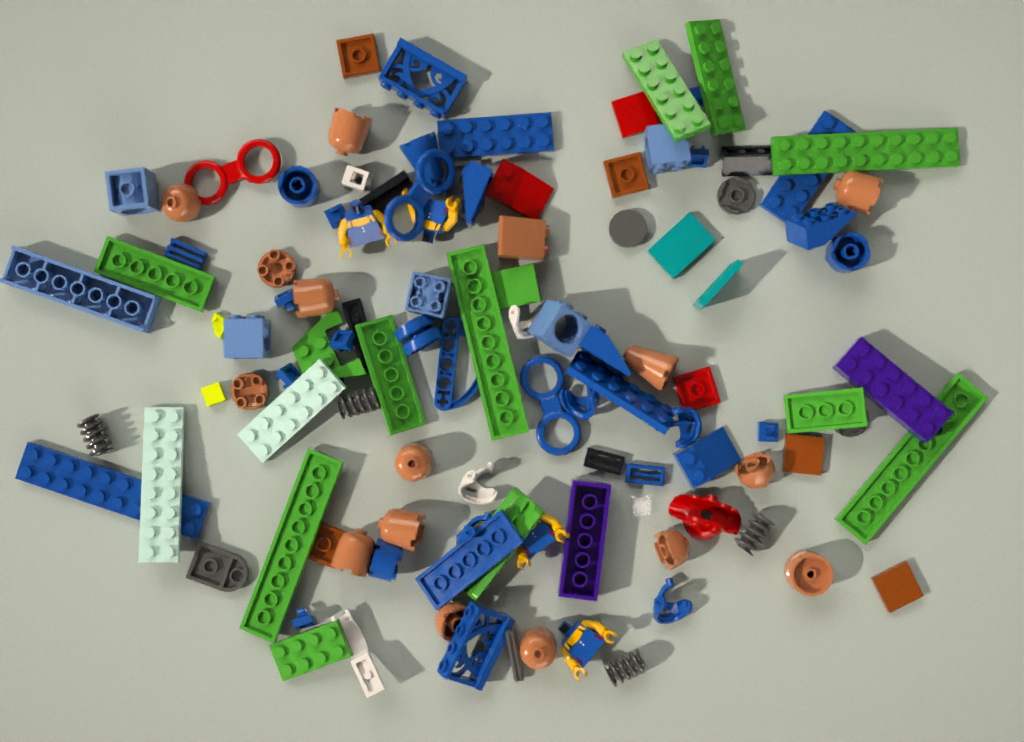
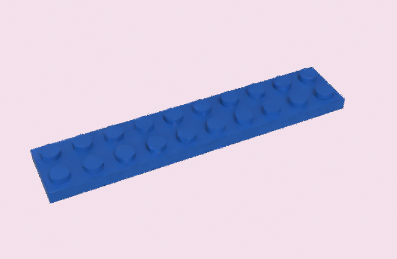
(99, 485)

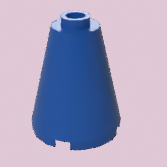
(415, 148)

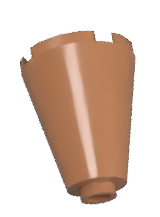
(651, 365)

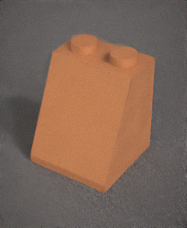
(522, 238)

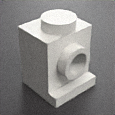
(350, 176)

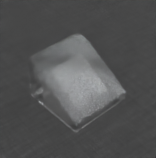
(641, 505)

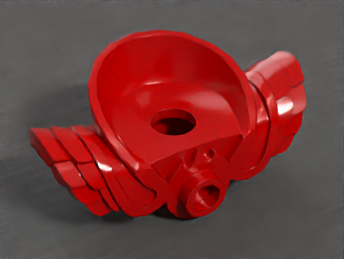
(689, 509)

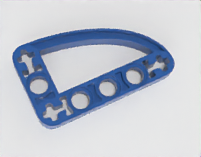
(450, 373)

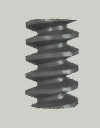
(358, 403)
(94, 436)
(753, 533)
(625, 668)

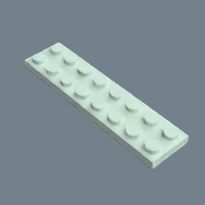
(161, 484)

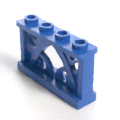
(413, 54)
(487, 657)

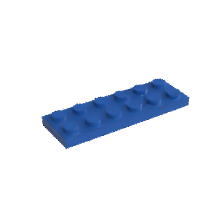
(496, 135)
(793, 192)
(621, 392)
(470, 560)

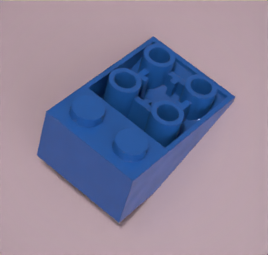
(817, 225)

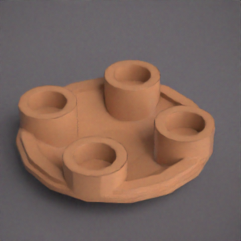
(276, 268)
(249, 391)

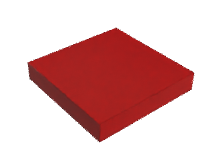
(633, 114)
(697, 389)

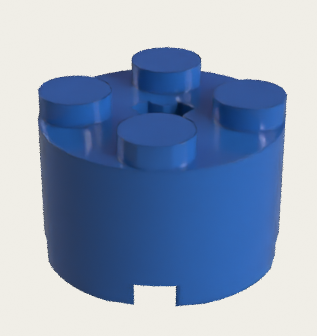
(295, 177)
(858, 252)
(384, 561)

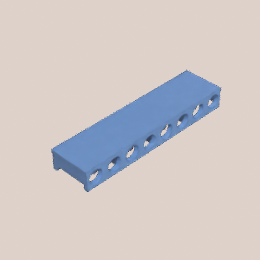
(81, 289)

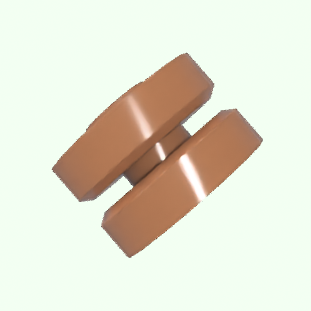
(808, 584)

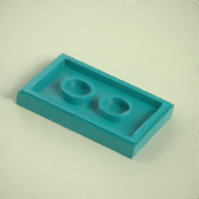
(681, 245)
(721, 280)

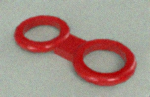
(235, 170)

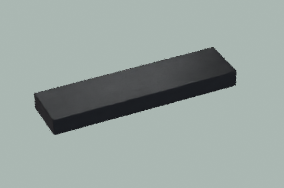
(355, 315)

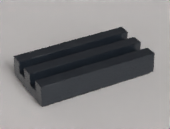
(619, 465)

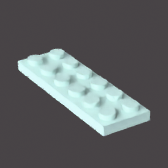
(291, 410)

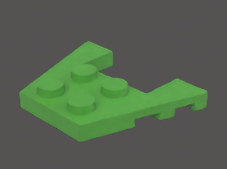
(316, 346)

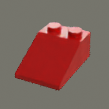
(519, 190)

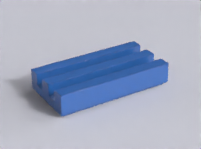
(171, 247)
(640, 466)

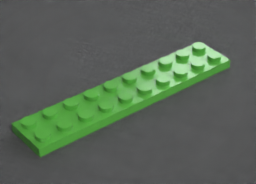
(865, 151)
(487, 342)
(908, 463)
(291, 545)

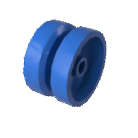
(416, 331)

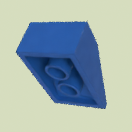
(475, 181)
(601, 347)
(707, 457)

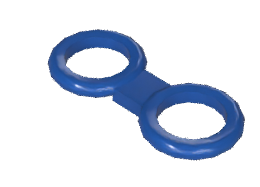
(419, 195)
(550, 405)

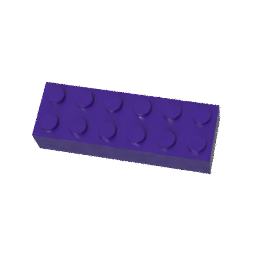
(892, 390)
(585, 546)

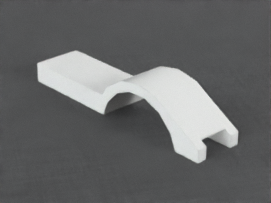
(361, 658)

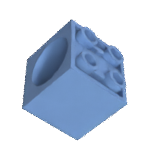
(663, 152)
(132, 191)
(428, 295)
(574, 331)
(247, 337)

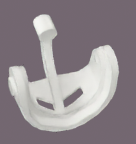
(519, 326)
(482, 495)

